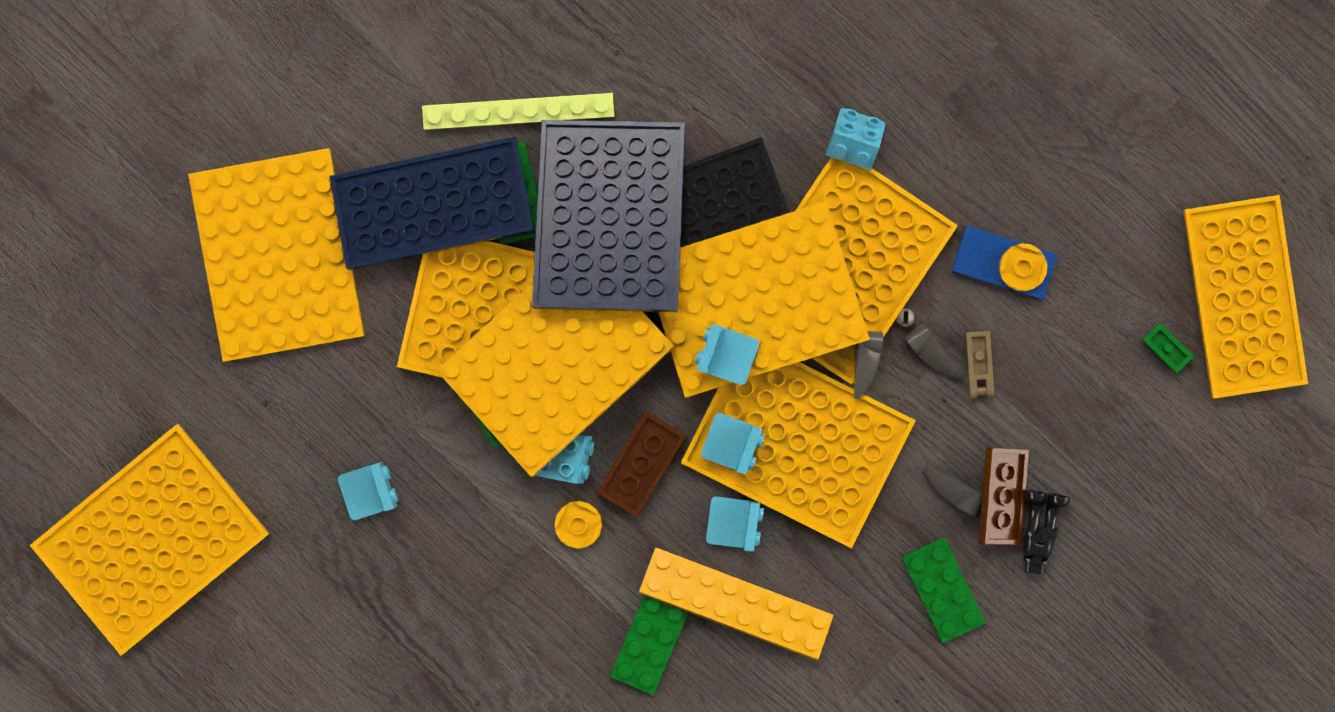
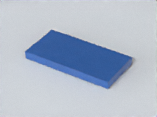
(980, 258)

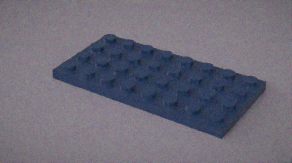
(431, 203)

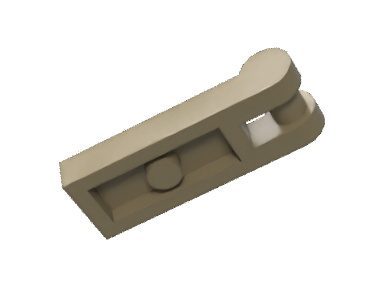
(979, 364)

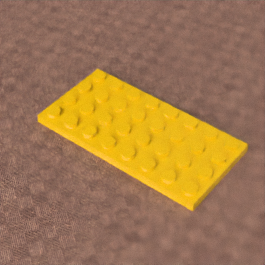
(1245, 296)

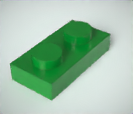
(1167, 348)

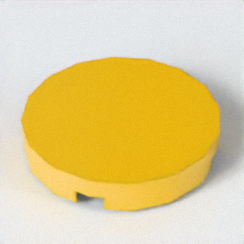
(1023, 267)
(578, 524)

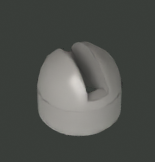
(910, 318)

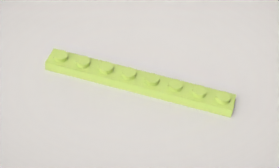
(517, 111)

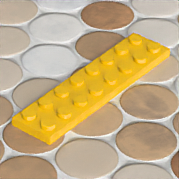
(736, 604)

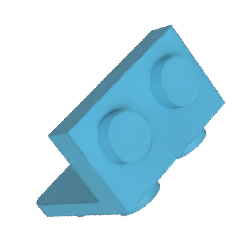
(856, 138)
(727, 354)
(732, 443)
(571, 462)
(368, 491)
(734, 523)

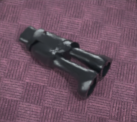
(1040, 541)

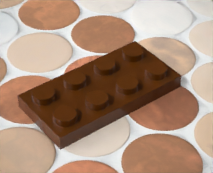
(641, 463)
(1003, 496)

